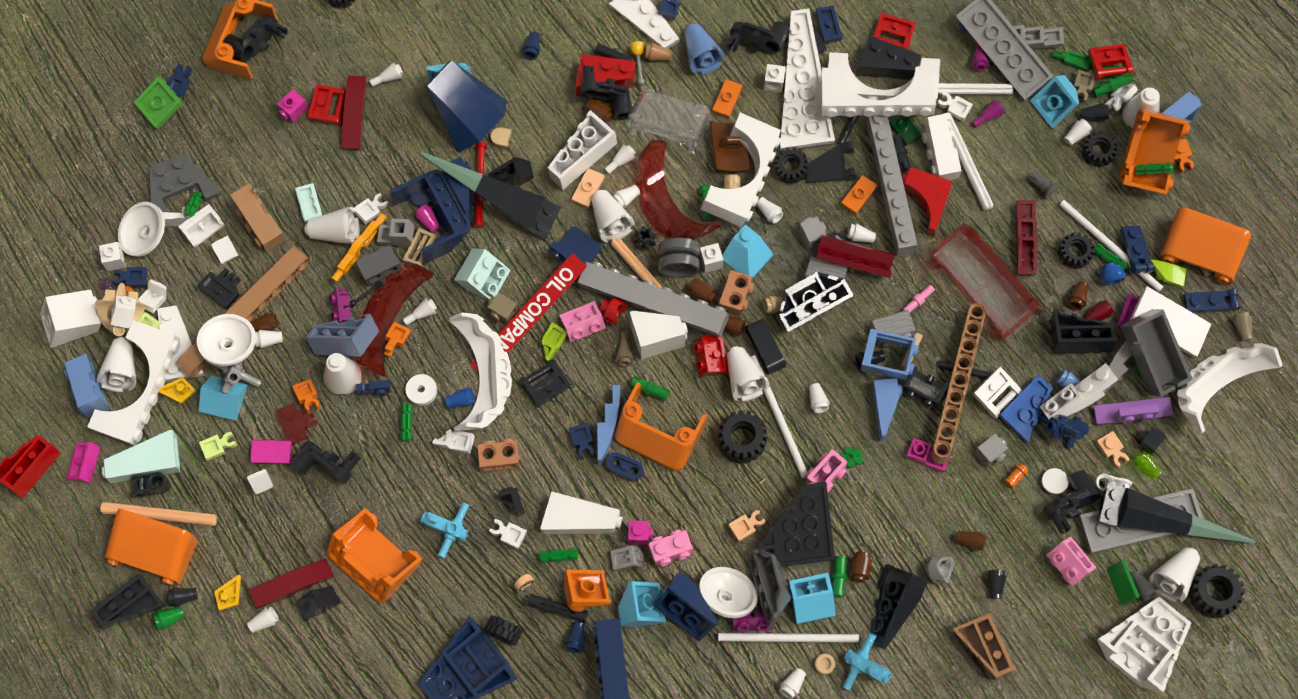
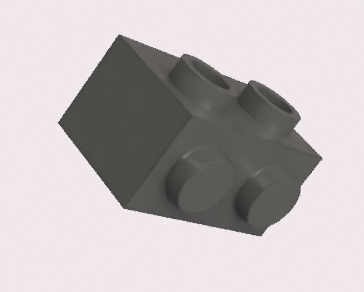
(378, 264)

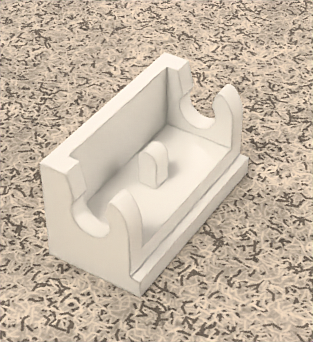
(201, 225)

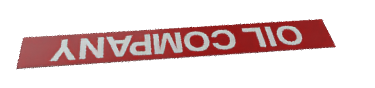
(539, 303)

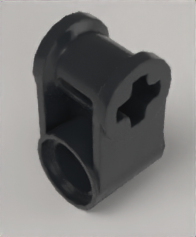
(145, 484)

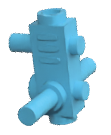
(452, 529)
(860, 662)

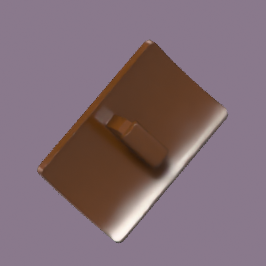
(727, 149)

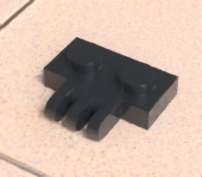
(221, 287)

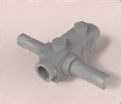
(233, 374)

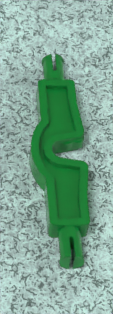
(1081, 62)

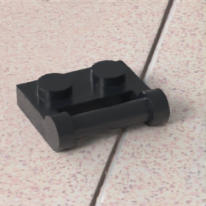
(549, 387)

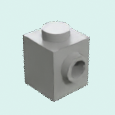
(811, 231)
(992, 450)

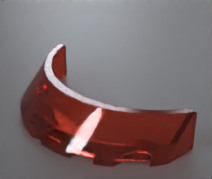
(657, 201)
(384, 308)

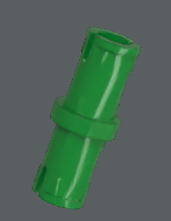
(1112, 84)
(651, 388)
(839, 576)

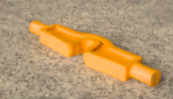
(354, 251)

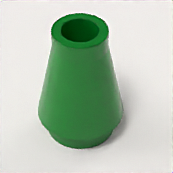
(168, 617)

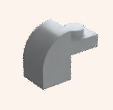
(398, 233)

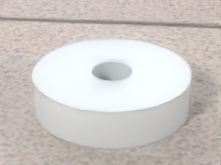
(421, 381)

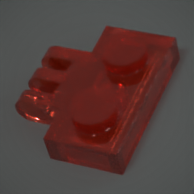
(296, 422)

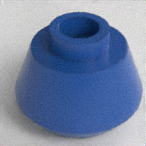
(1112, 274)

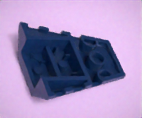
(465, 105)
(468, 666)

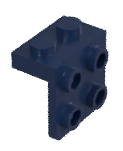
(577, 243)

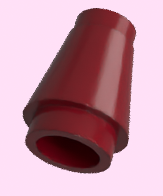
(1100, 311)

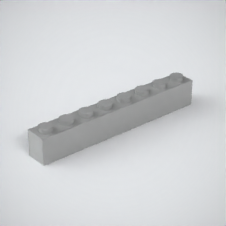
(891, 185)
(653, 299)

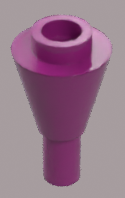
(979, 59)
(992, 111)

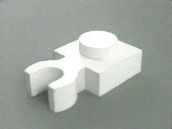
(1122, 95)
(957, 108)
(369, 210)
(511, 535)

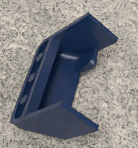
(435, 190)

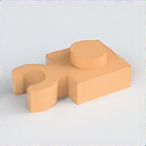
(1111, 446)
(744, 527)

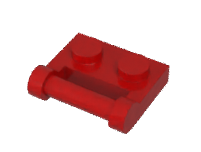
(895, 27)
(1110, 56)
(322, 103)

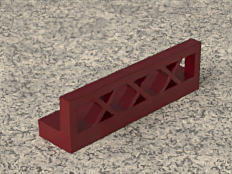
(855, 256)

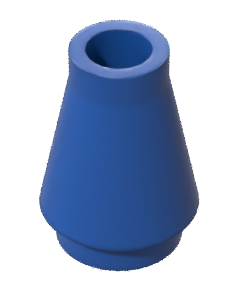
(461, 398)

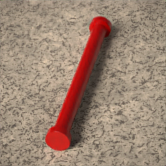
(478, 223)

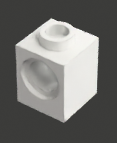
(774, 78)
(112, 256)
(711, 257)
(123, 311)

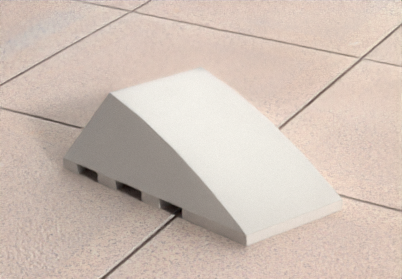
(1147, 644)

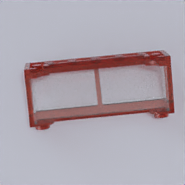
(987, 281)

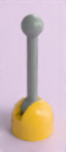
(637, 49)

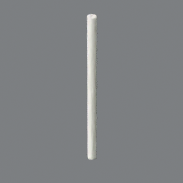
(1108, 243)
(783, 426)
(757, 637)

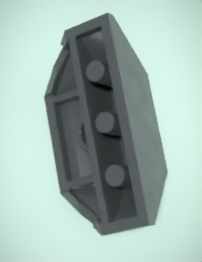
(770, 584)

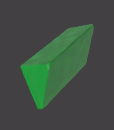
(1123, 582)

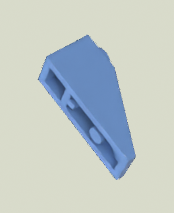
(886, 396)

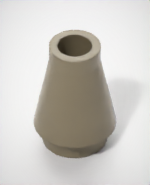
(1243, 324)

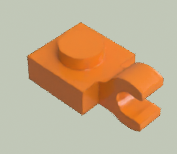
(396, 336)

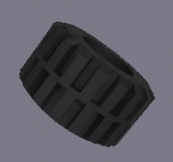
(747, 422)
(1227, 580)

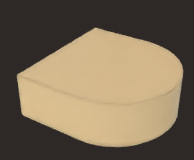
(500, 137)

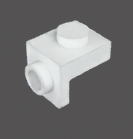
(153, 296)

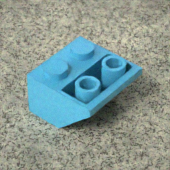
(812, 598)

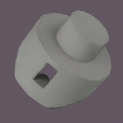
(940, 569)

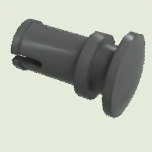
(1045, 185)

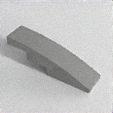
(1041, 38)
(1117, 364)

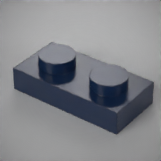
(828, 24)

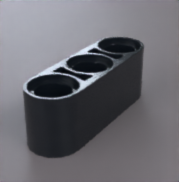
(765, 346)

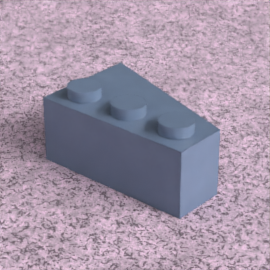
(345, 338)

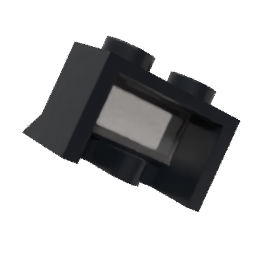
(925, 388)

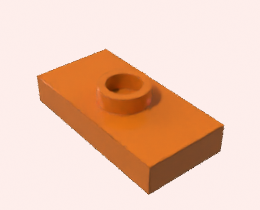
(727, 98)
(859, 195)

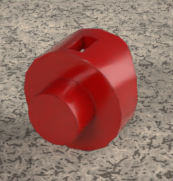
(613, 310)

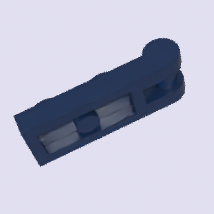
(1136, 249)
(1211, 301)

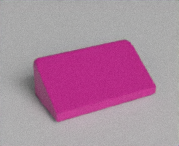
(271, 451)
(83, 462)

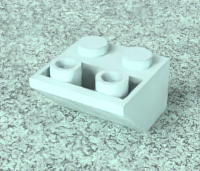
(482, 274)

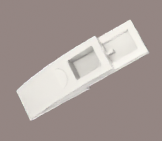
(1078, 397)

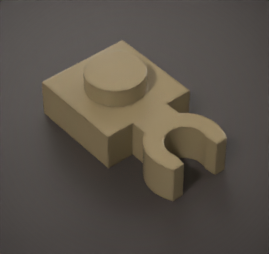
(1084, 84)

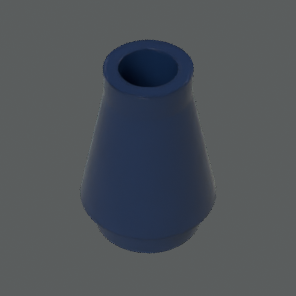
(532, 46)
(575, 639)

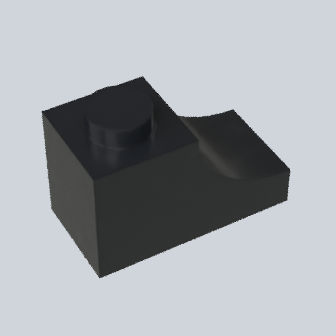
(513, 172)

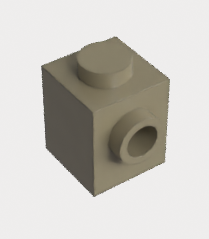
(502, 308)

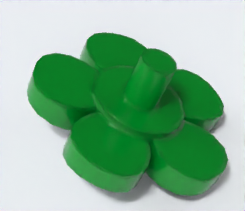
(852, 457)

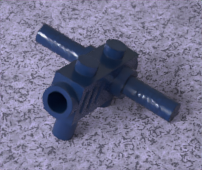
(1063, 426)

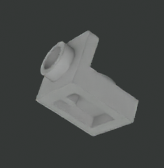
(626, 558)

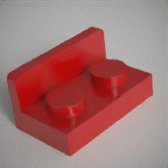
(710, 356)

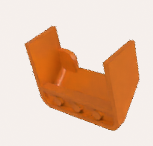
(219, 54)
(653, 443)

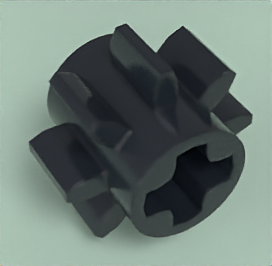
(643, 233)

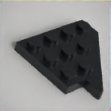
(803, 529)

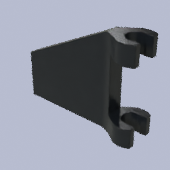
(831, 165)

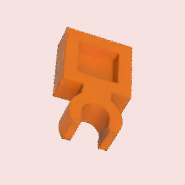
(1182, 156)
(306, 394)

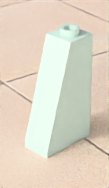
(150, 456)

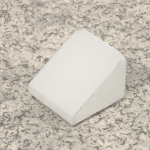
(224, 249)
(260, 481)

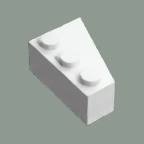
(941, 147)

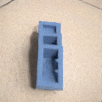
(607, 429)

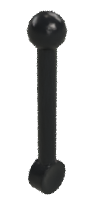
(353, 302)

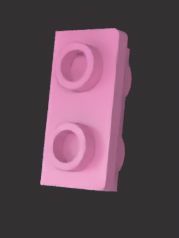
(582, 321)

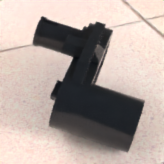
(256, 37)
(758, 37)
(606, 92)
(311, 453)
(1084, 495)

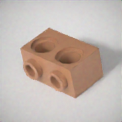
(732, 292)
(498, 461)

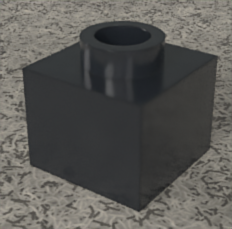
(1151, 440)

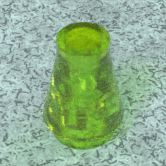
(1147, 464)

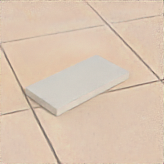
(1187, 327)

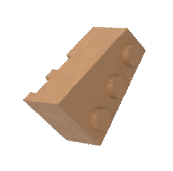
(257, 218)
(986, 645)

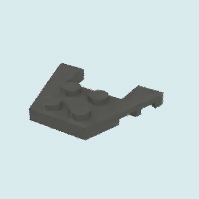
(176, 177)

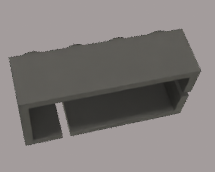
(1156, 352)

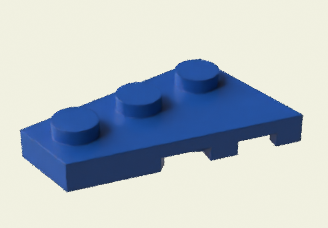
(1025, 409)

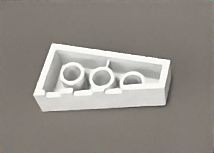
(582, 150)

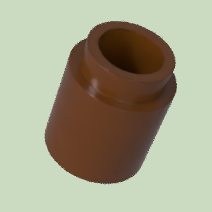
(600, 110)
(702, 291)
(861, 567)

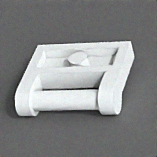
(992, 388)

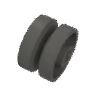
(679, 257)

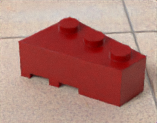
(620, 70)
(27, 465)

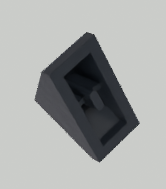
(317, 602)

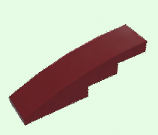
(354, 112)
(1026, 237)
(290, 583)

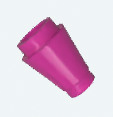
(427, 218)

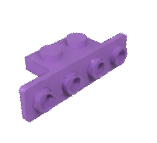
(1132, 411)

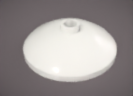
(141, 229)
(225, 331)
(728, 592)

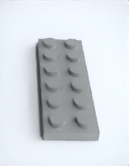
(1005, 47)
(1106, 537)

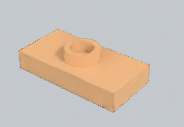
(588, 186)

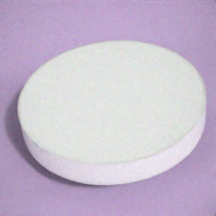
(1054, 481)

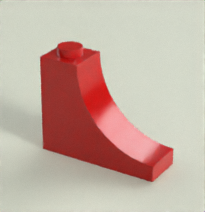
(930, 192)

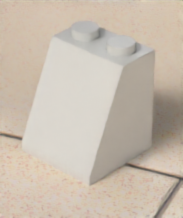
(69, 317)
(657, 333)

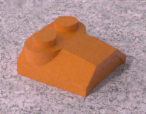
(585, 589)

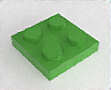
(158, 102)

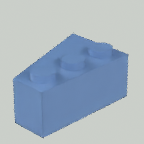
(85, 386)

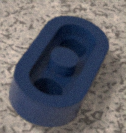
(625, 466)

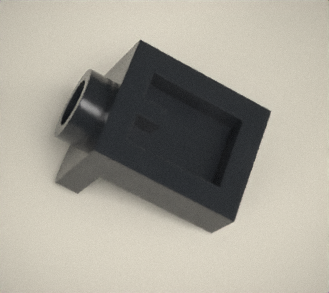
(515, 503)

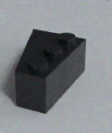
(887, 60)
(1081, 335)
(127, 603)

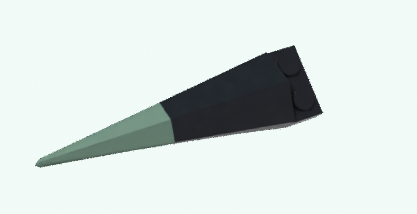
(523, 207)
(1138, 511)

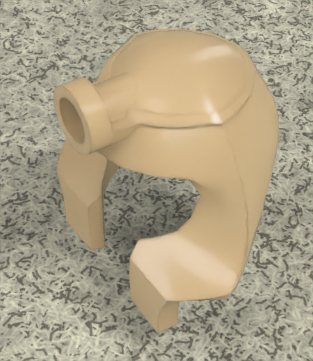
(105, 306)

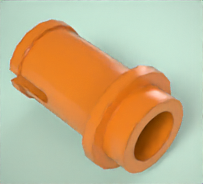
(1017, 474)

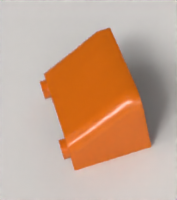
(1152, 141)
(1205, 243)
(150, 546)
(371, 557)

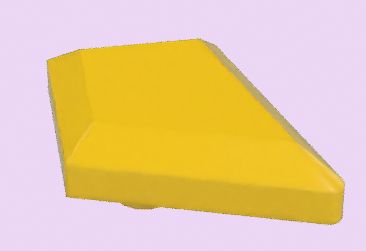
(177, 390)
(228, 594)

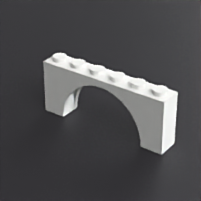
(840, 60)
(842, 101)
(736, 203)
(128, 422)

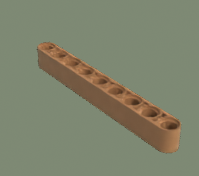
(253, 301)
(955, 390)

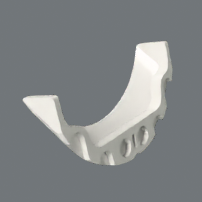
(493, 370)
(1220, 370)

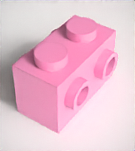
(829, 468)
(670, 548)
(1071, 561)

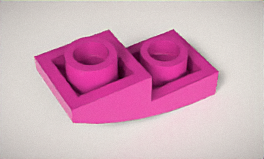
(922, 453)

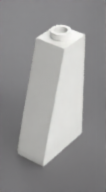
(578, 516)

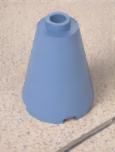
(702, 50)

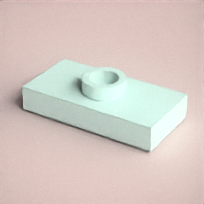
(308, 202)

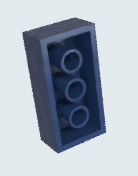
(611, 657)

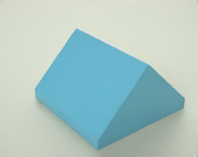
(218, 403)

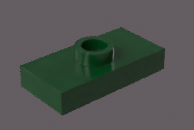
(905, 127)

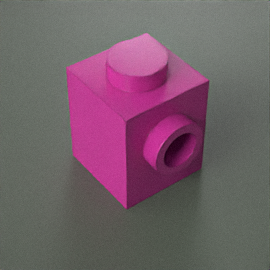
(292, 106)
(639, 533)

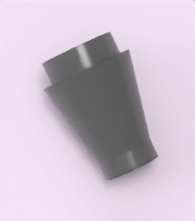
(1144, 587)

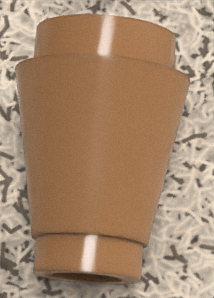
(657, 53)

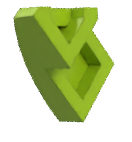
(1169, 273)
(553, 340)

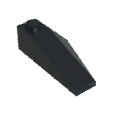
(897, 599)

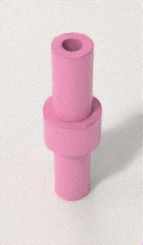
(919, 299)

